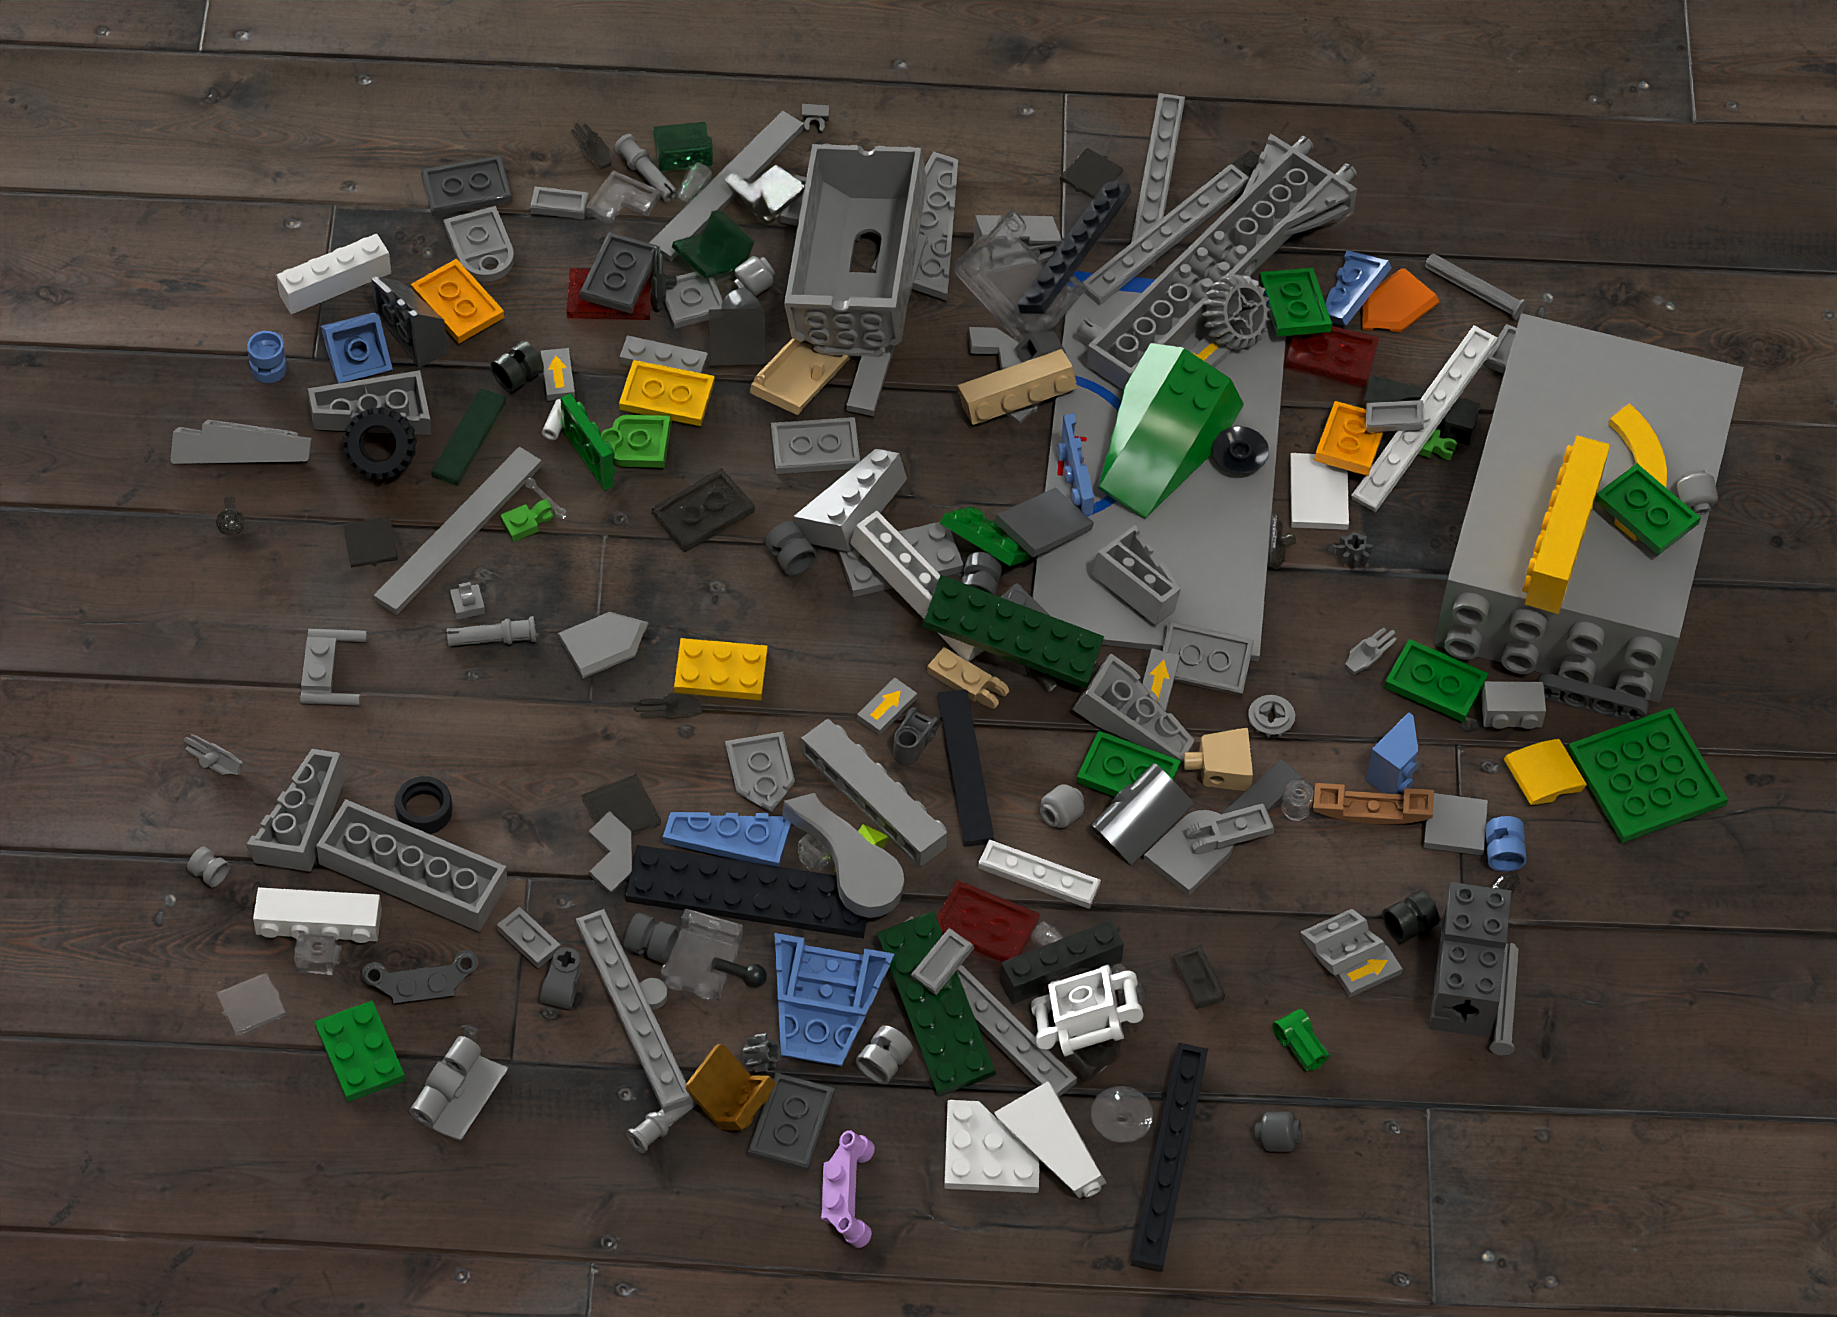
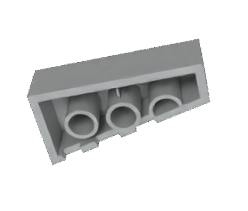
(851, 499)

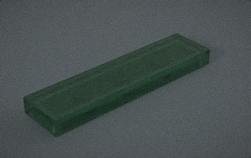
(468, 437)

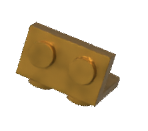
(728, 1090)

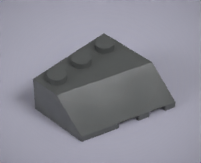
(409, 320)

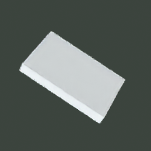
(1318, 494)

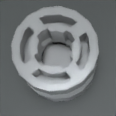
(206, 865)

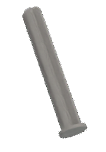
(1476, 285)
(1503, 1026)

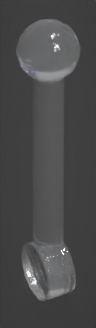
(531, 484)

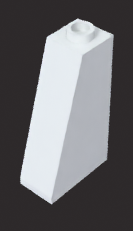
(1049, 1134)

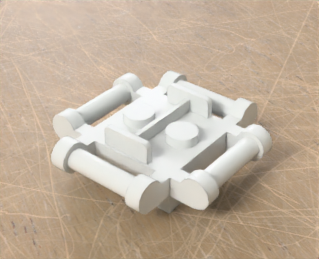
(1085, 1008)

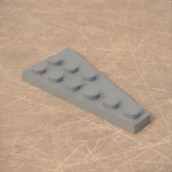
(937, 224)

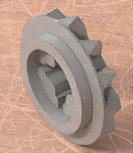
(1283, 713)

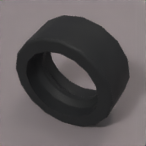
(429, 786)

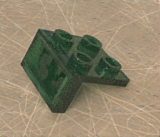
(682, 146)
(717, 249)

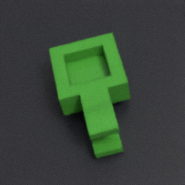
(524, 522)

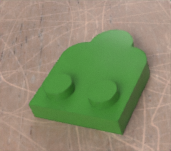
(639, 440)

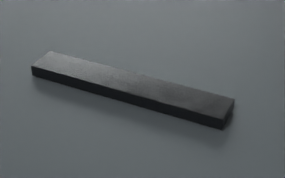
(965, 768)

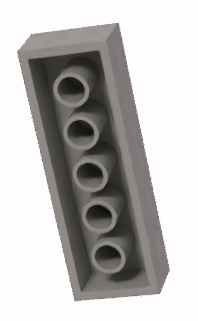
(412, 865)

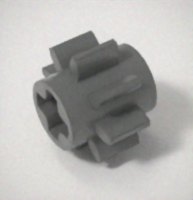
(1354, 549)
(761, 1052)

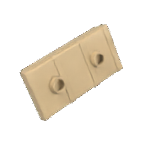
(796, 375)

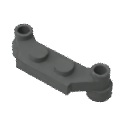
(421, 982)

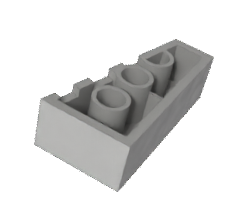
(337, 404)
(302, 814)

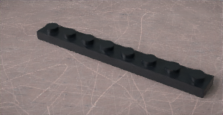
(1074, 248)
(1169, 1157)

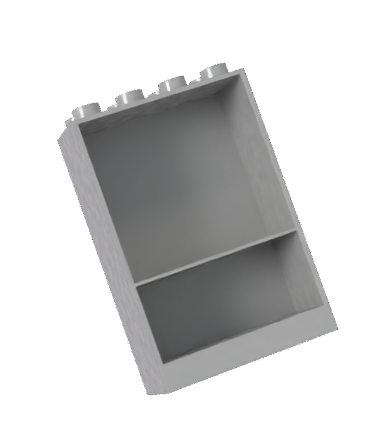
(1622, 597)

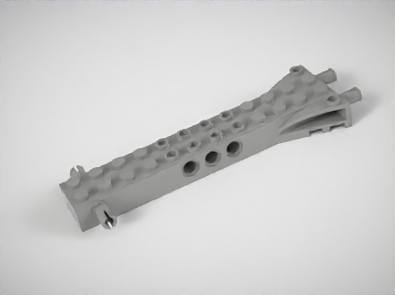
(1281, 199)

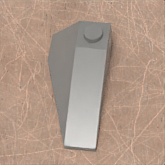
(1126, 708)

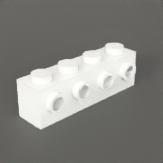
(333, 273)
(317, 913)

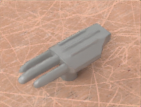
(1367, 651)
(214, 757)

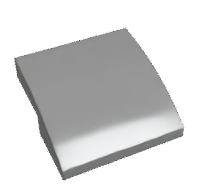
(1343, 941)

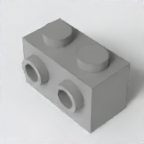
(1513, 704)

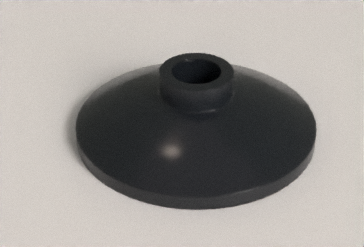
(1243, 442)

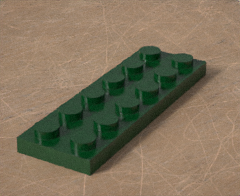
(1013, 631)
(940, 1021)

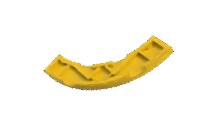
(1644, 445)

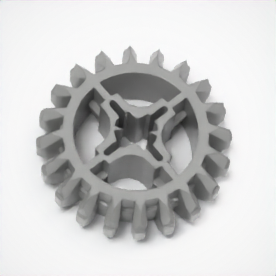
(1236, 311)

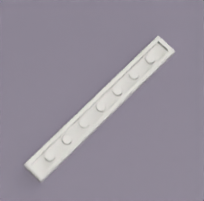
(1437, 403)

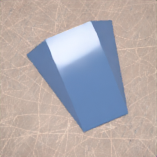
(824, 997)

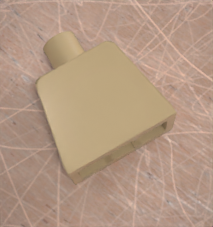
(1223, 760)

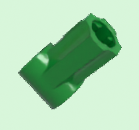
(1297, 1033)

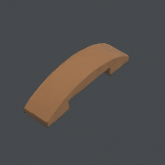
(1373, 808)

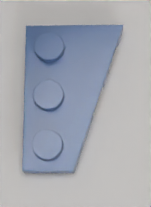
(1354, 285)
(1071, 452)

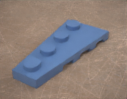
(742, 838)

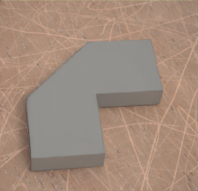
(993, 341)
(616, 841)

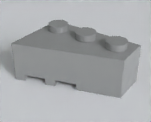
(1040, 233)
(1137, 577)

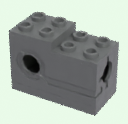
(1470, 959)

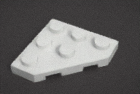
(985, 1153)

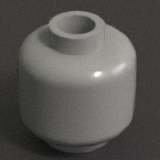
(754, 275)
(1698, 491)
(1062, 806)

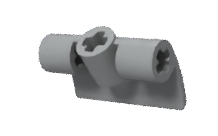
(457, 1090)

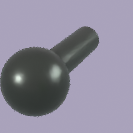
(753, 975)

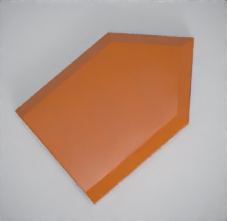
(1397, 303)

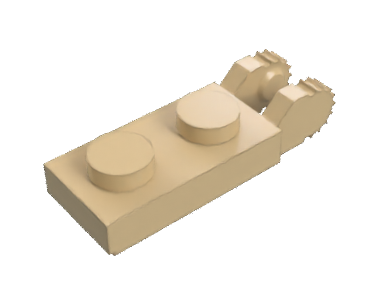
(965, 676)

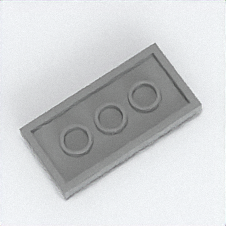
(931, 541)

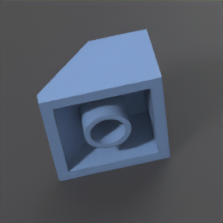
(357, 347)
(1394, 758)

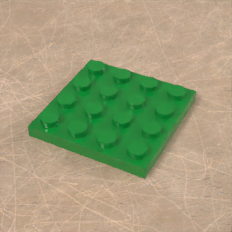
(1647, 775)

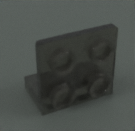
(767, 194)

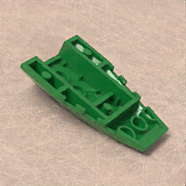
(1165, 426)

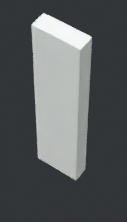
(1039, 874)

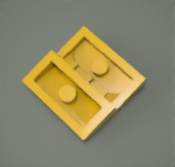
(1545, 771)

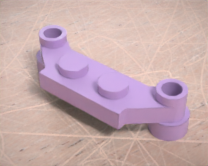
(840, 1188)

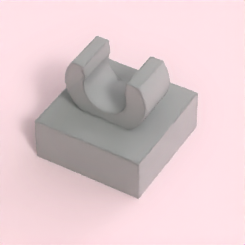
(815, 113)
(467, 601)

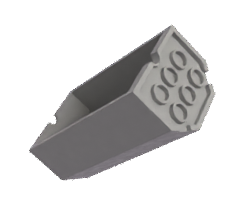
(842, 198)

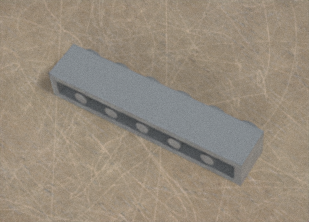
(874, 792)

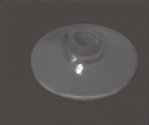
(1125, 1103)

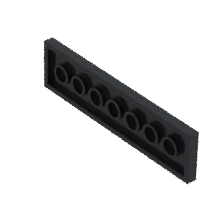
(741, 891)

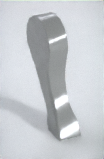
(867, 876)

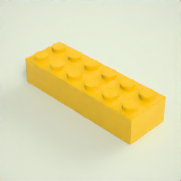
(1565, 524)

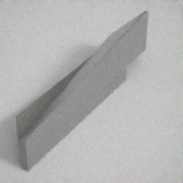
(236, 444)

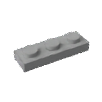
(662, 354)

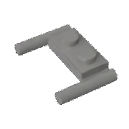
(320, 664)

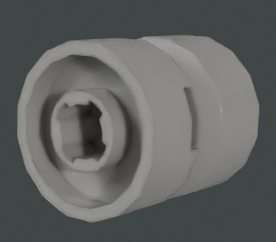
(884, 1054)

